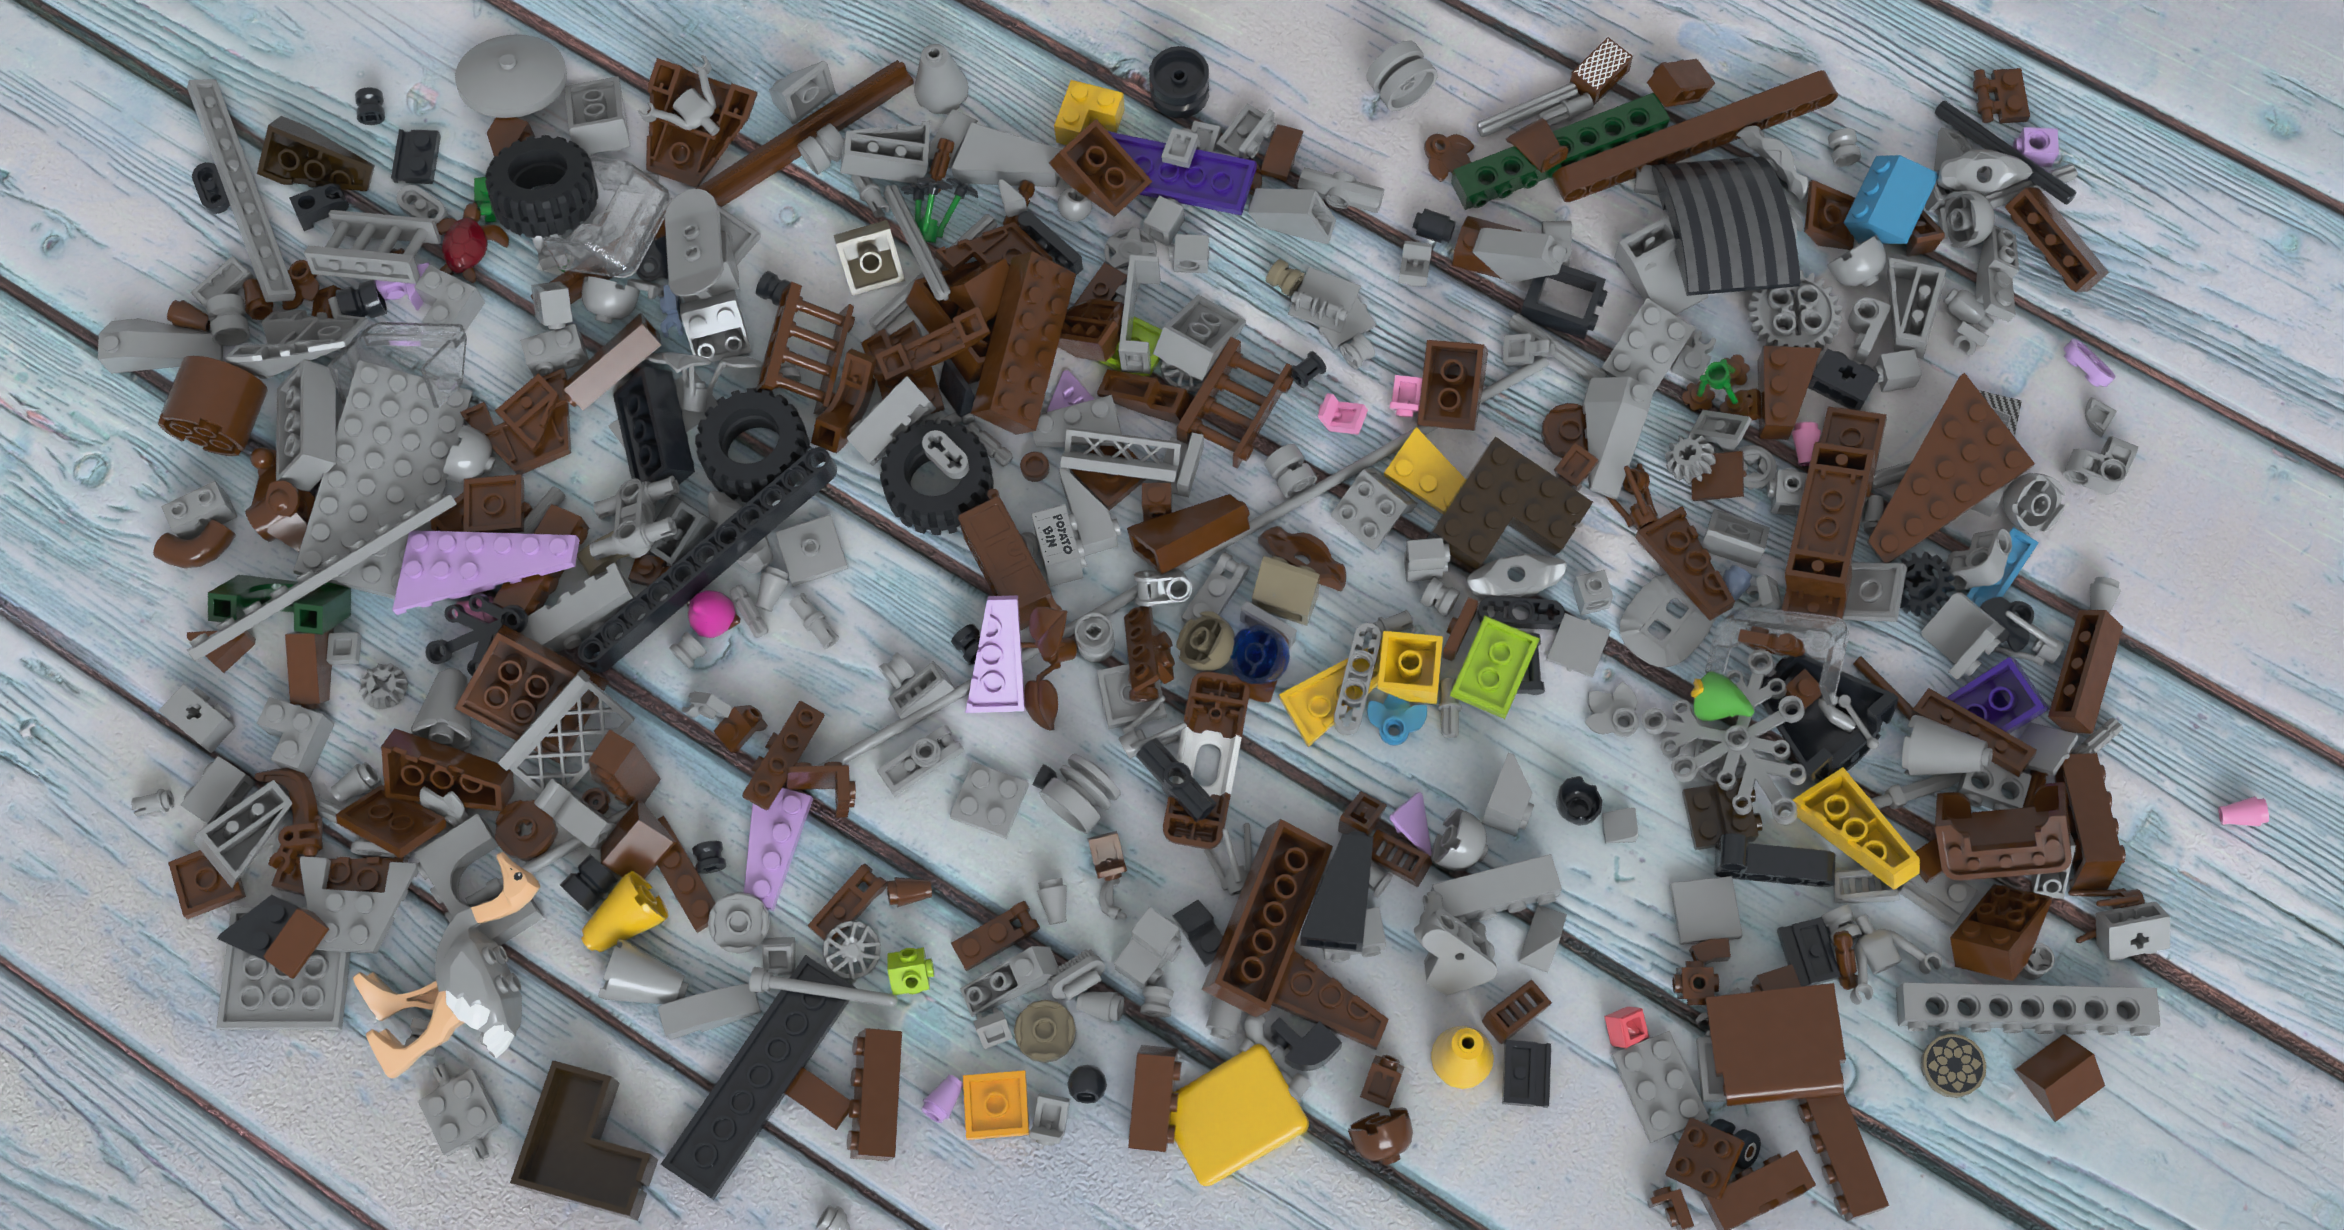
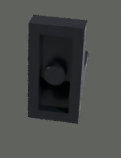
(1199, 930)

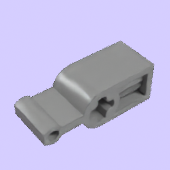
(575, 815)

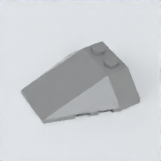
(292, 338)

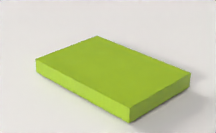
(1494, 667)

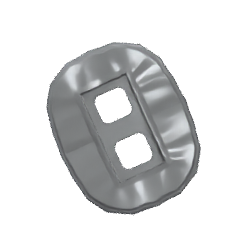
(1650, 606)

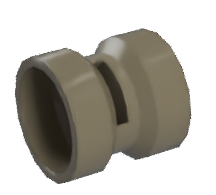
(1287, 279)

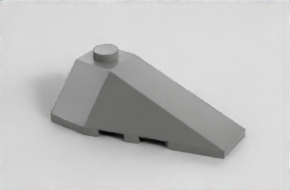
(1614, 422)

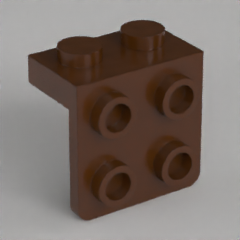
(830, 776)

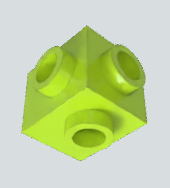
(909, 971)

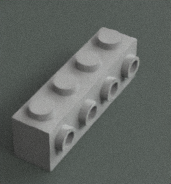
(1501, 889)

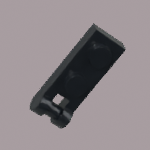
(1050, 242)

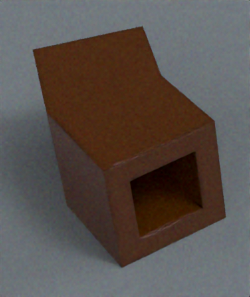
(1711, 951)

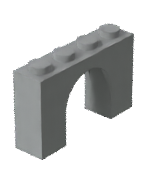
(448, 858)

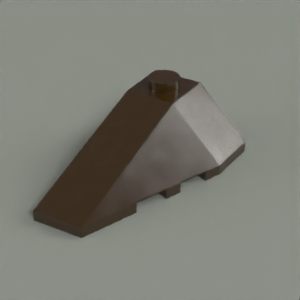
(303, 156)

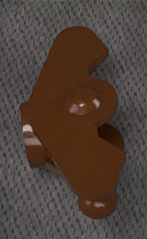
(278, 506)

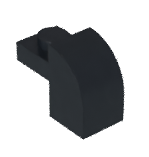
(1307, 1052)

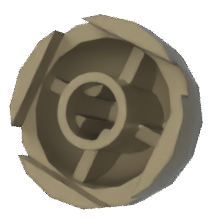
(1206, 642)

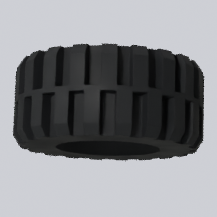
(544, 209)
(740, 414)
(940, 511)

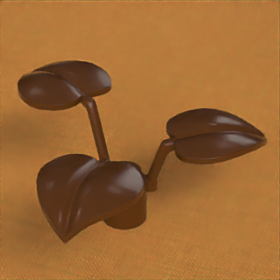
(1047, 628)

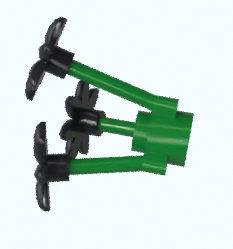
(927, 225)

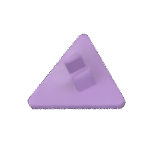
(1068, 393)
(1412, 822)

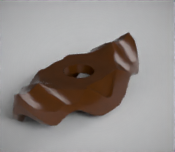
(1287, 546)

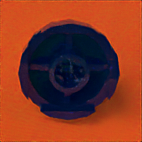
(1260, 655)

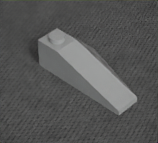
(151, 345)

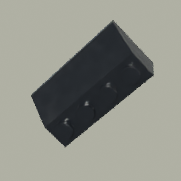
(653, 427)

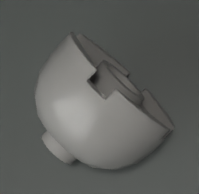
(1966, 218)
(1860, 264)
(608, 299)
(469, 456)
(2034, 502)
(1461, 843)

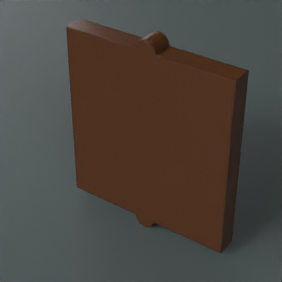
(1725, 478)

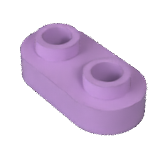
(2080, 355)

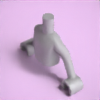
(691, 106)
(1879, 952)

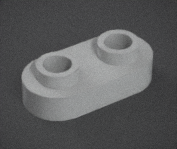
(424, 206)

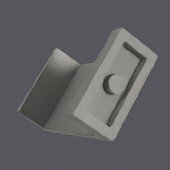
(1135, 354)

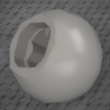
(1074, 205)

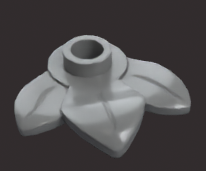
(1610, 709)
(448, 807)

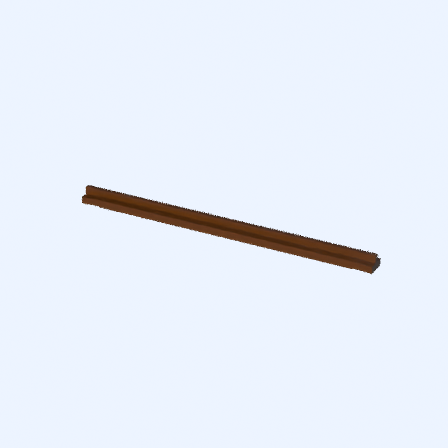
(783, 148)

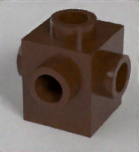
(1683, 982)

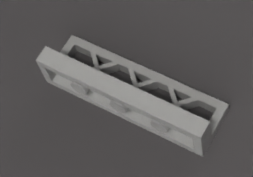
(1119, 465)

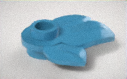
(1396, 714)

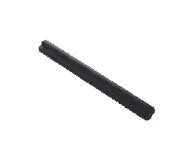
(1991, 142)

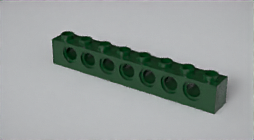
(1594, 129)

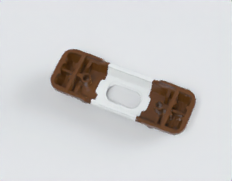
(1215, 717)

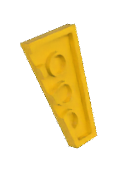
(1424, 472)
(1315, 699)

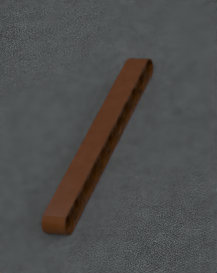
(1694, 135)

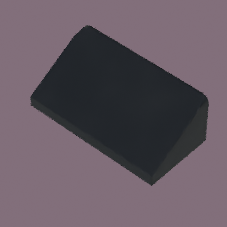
(956, 389)

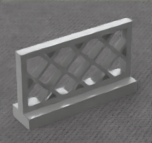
(547, 721)

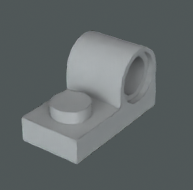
(1867, 327)

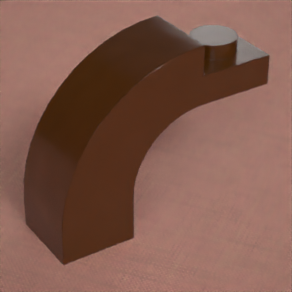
(848, 403)

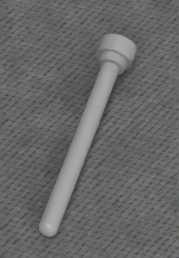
(763, 980)

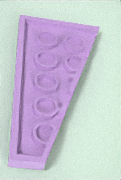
(467, 563)

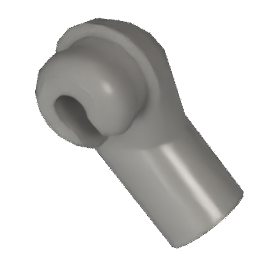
(1836, 716)

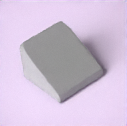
(1012, 201)
(1620, 826)
(779, 955)

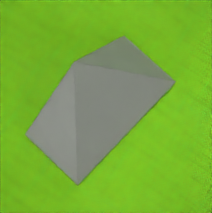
(1950, 146)
(1542, 938)

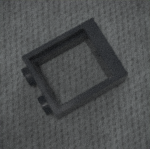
(1559, 320)

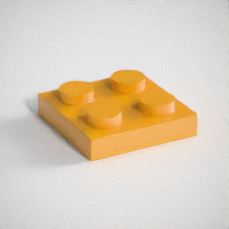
(996, 1105)

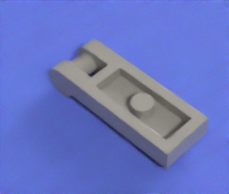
(1217, 589)
(904, 772)

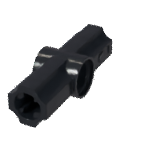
(1187, 794)

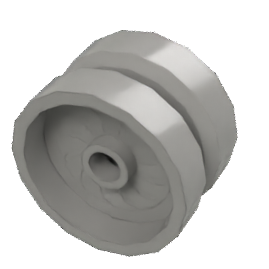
(1401, 75)

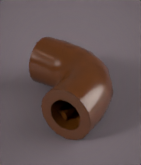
(195, 551)

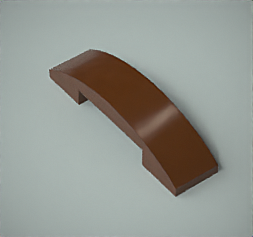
(934, 347)

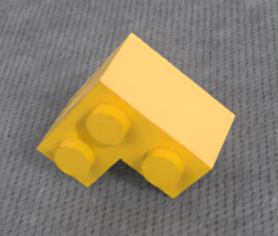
(1083, 105)

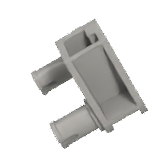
(1457, 953)

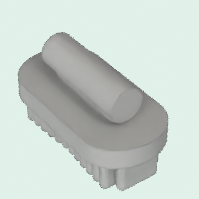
(1076, 975)

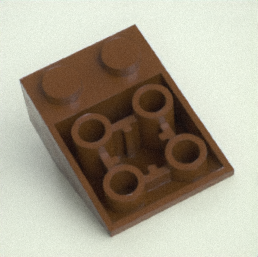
(2000, 932)

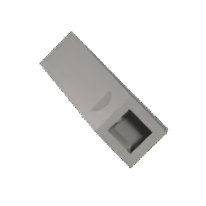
(1010, 979)

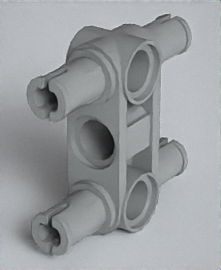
(634, 518)

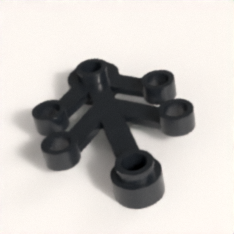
(481, 631)

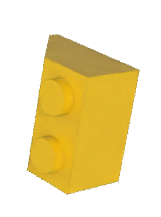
(1410, 666)

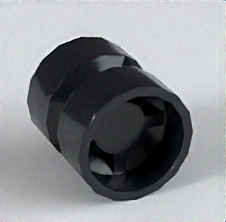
(362, 301)
(588, 882)

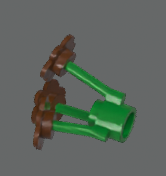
(1721, 376)

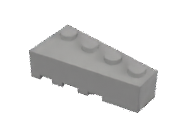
(579, 612)

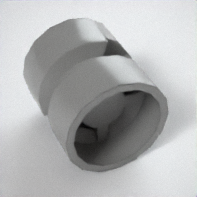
(822, 149)
(228, 320)
(1288, 467)
(1094, 637)

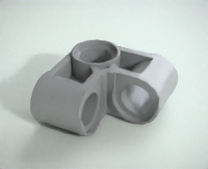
(2090, 468)
(1983, 562)

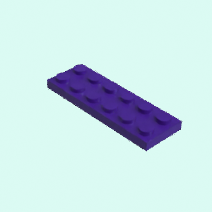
(1210, 182)

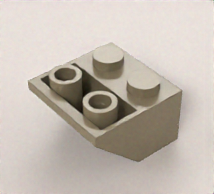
(1286, 590)

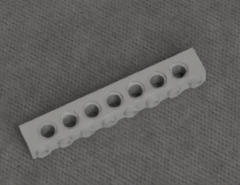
(2139, 1003)

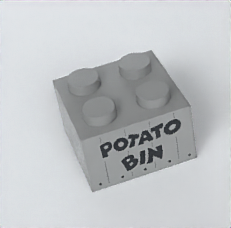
(1059, 545)

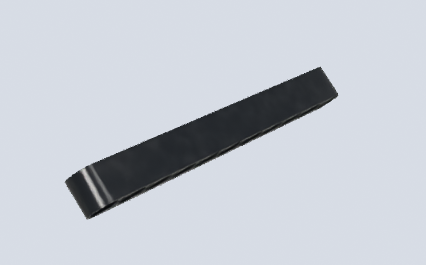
(704, 573)

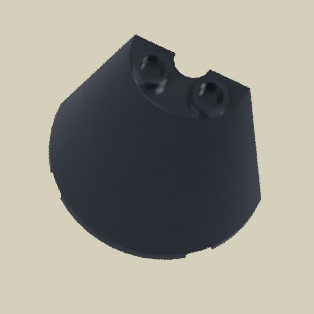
(1814, 739)

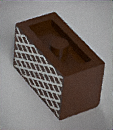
(1601, 70)

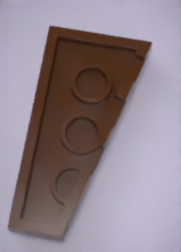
(1680, 554)
(1317, 998)

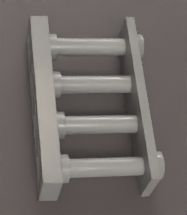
(370, 264)

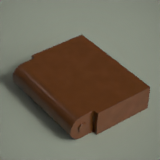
(1777, 1044)

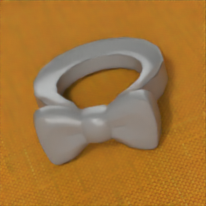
(653, 288)

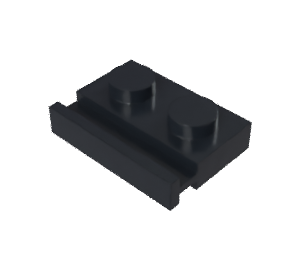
(416, 156)
(1809, 951)
(1526, 1073)

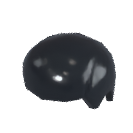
(1578, 801)

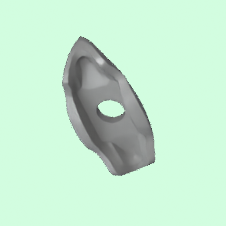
(1779, 157)
(1961, 172)
(723, 507)
(1539, 574)

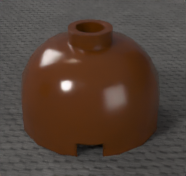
(1382, 1136)

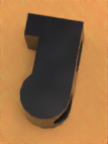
(317, 203)

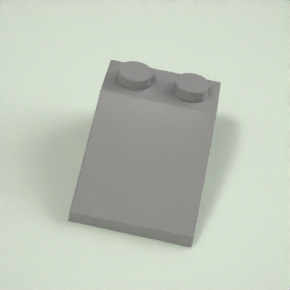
(597, 115)
(1197, 336)

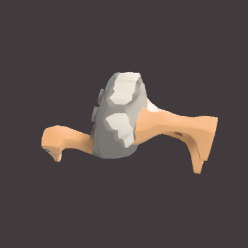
(469, 985)

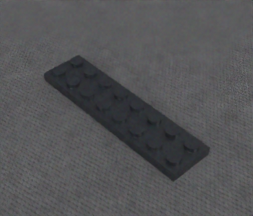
(755, 1082)

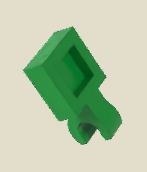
(482, 199)

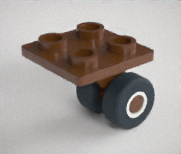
(1709, 1155)

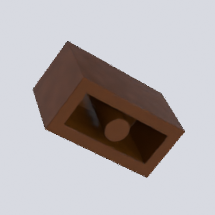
(1680, 82)

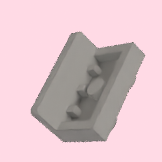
(1247, 132)

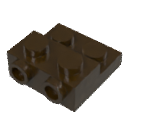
(1713, 814)

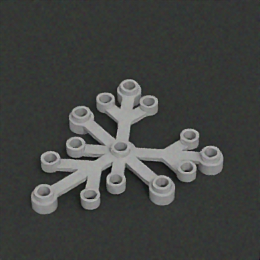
(1755, 768)

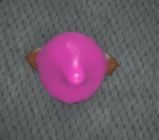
(711, 614)

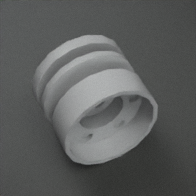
(1076, 798)

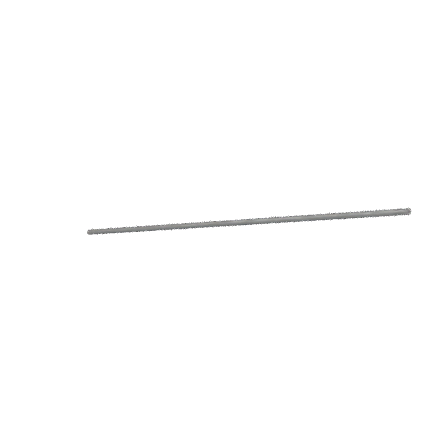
(1130, 595)

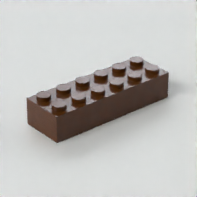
(1023, 343)
(1267, 918)

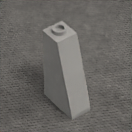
(997, 155)

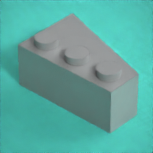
(887, 153)
(1914, 301)
(889, 417)
(242, 831)

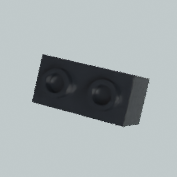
(1849, 393)

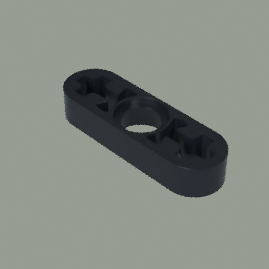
(1542, 604)

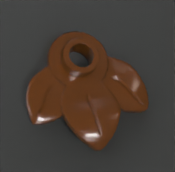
(1451, 157)
(304, 284)

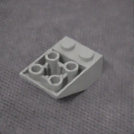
(1653, 268)

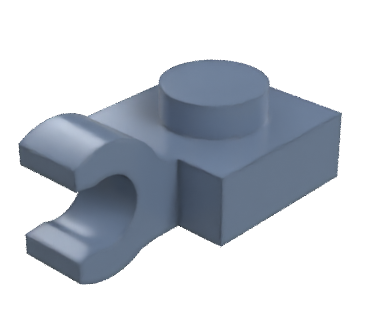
(671, 305)

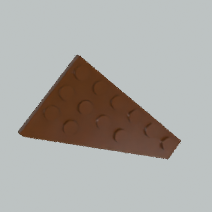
(1956, 467)

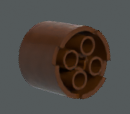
(213, 405)

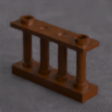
(778, 352)
(1218, 380)

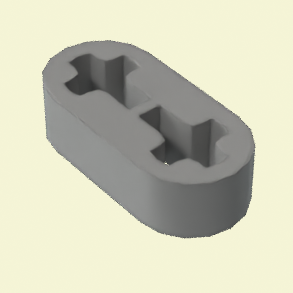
(941, 459)

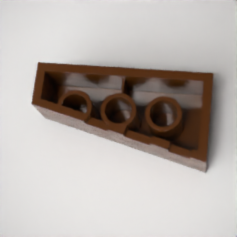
(419, 762)
(2090, 823)

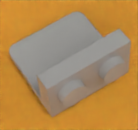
(1963, 634)

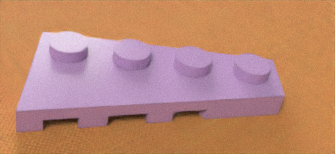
(998, 667)
(773, 844)

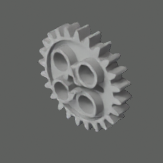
(1820, 312)

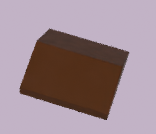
(1826, 216)

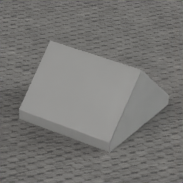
(1735, 538)

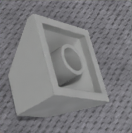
(803, 91)

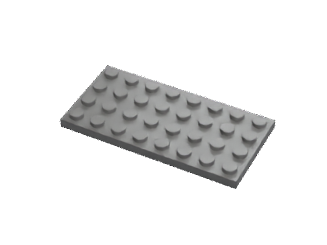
(386, 463)

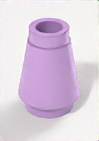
(942, 1099)

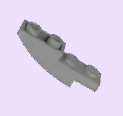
(1995, 273)

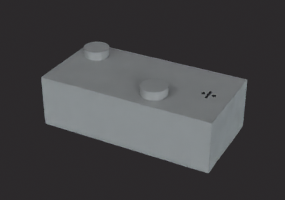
(306, 425)

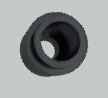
(1434, 226)

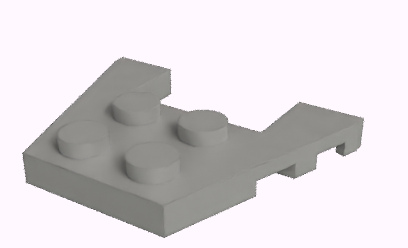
(354, 918)

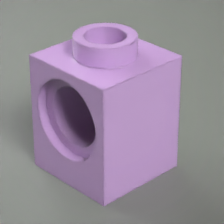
(2044, 139)

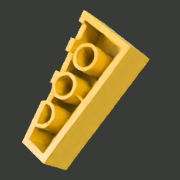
(1857, 827)

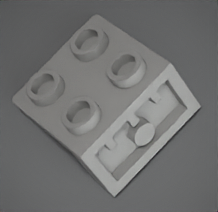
(1372, 507)

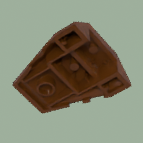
(692, 153)

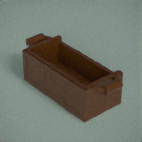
(1005, 556)

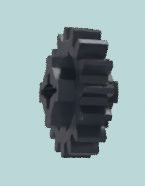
(1929, 593)

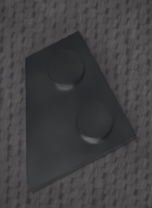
(259, 926)

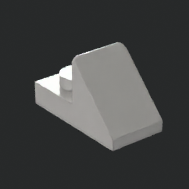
(1721, 428)

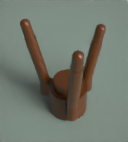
(1643, 511)
(2120, 899)

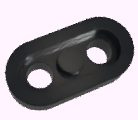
(211, 190)

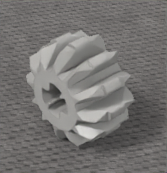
(1690, 458)

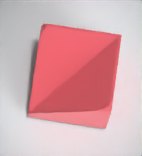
(1626, 1027)

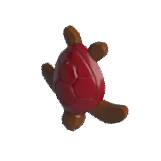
(467, 242)

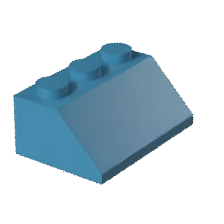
(1890, 200)

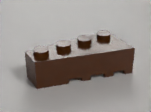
(622, 770)

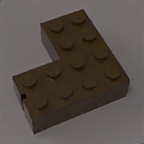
(1513, 492)
(566, 1152)

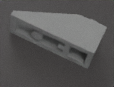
(1091, 516)

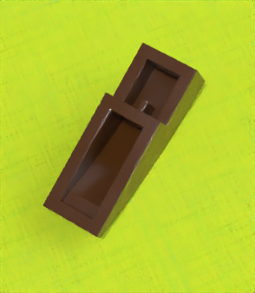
(1145, 395)

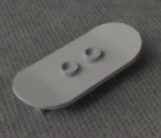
(693, 243)

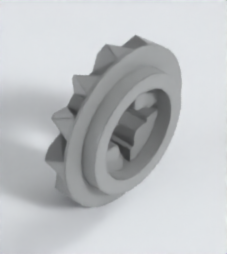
(1766, 467)
(381, 699)

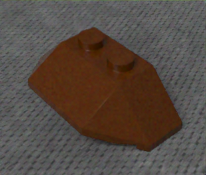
(1092, 329)

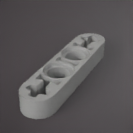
(1356, 678)

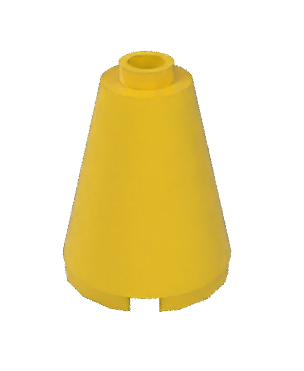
(624, 914)
(1462, 1057)

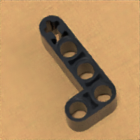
(1773, 863)

